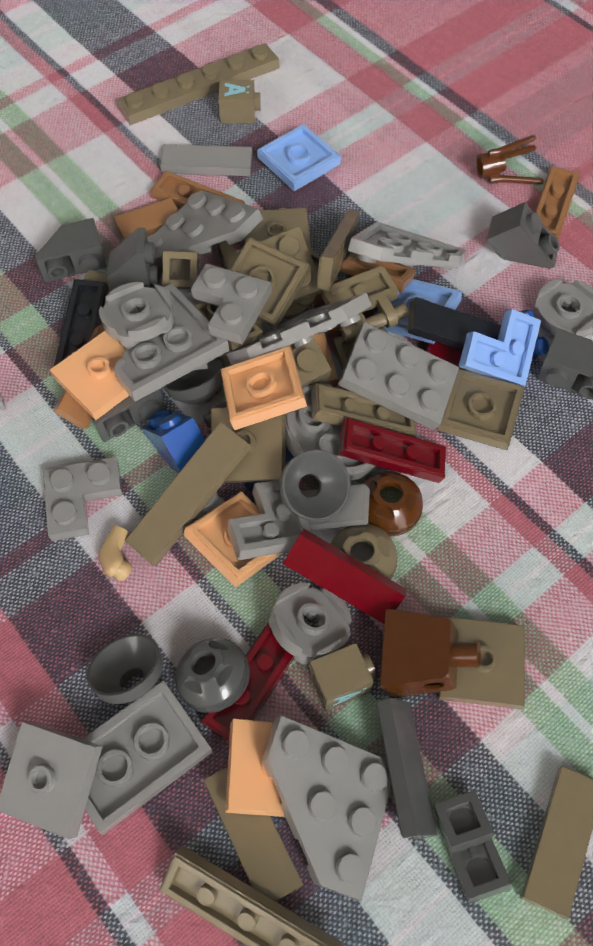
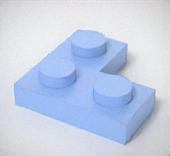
(508, 356)

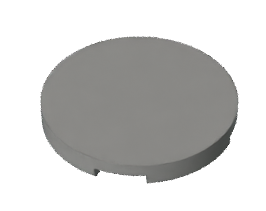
(308, 434)

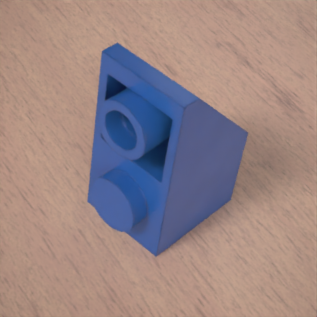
(174, 437)

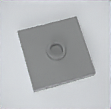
(49, 779)

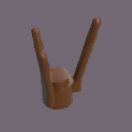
(494, 162)

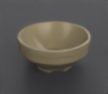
(385, 552)

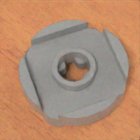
(558, 294)
(153, 317)
(296, 636)

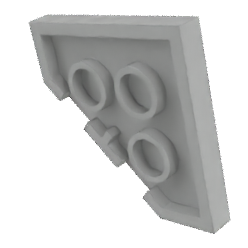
(204, 222)
(400, 246)
(301, 327)
(170, 354)
(330, 800)

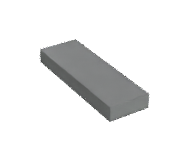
(207, 160)

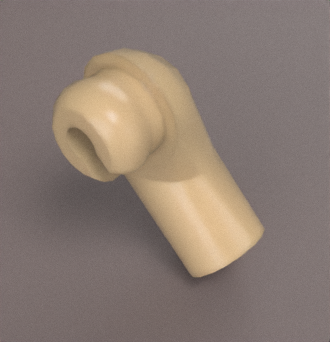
(111, 556)

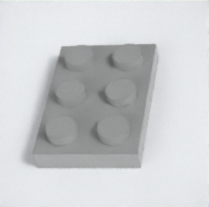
(399, 376)
(141, 755)

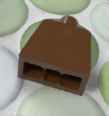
(422, 654)

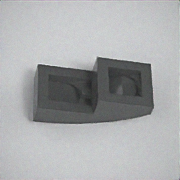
(471, 847)

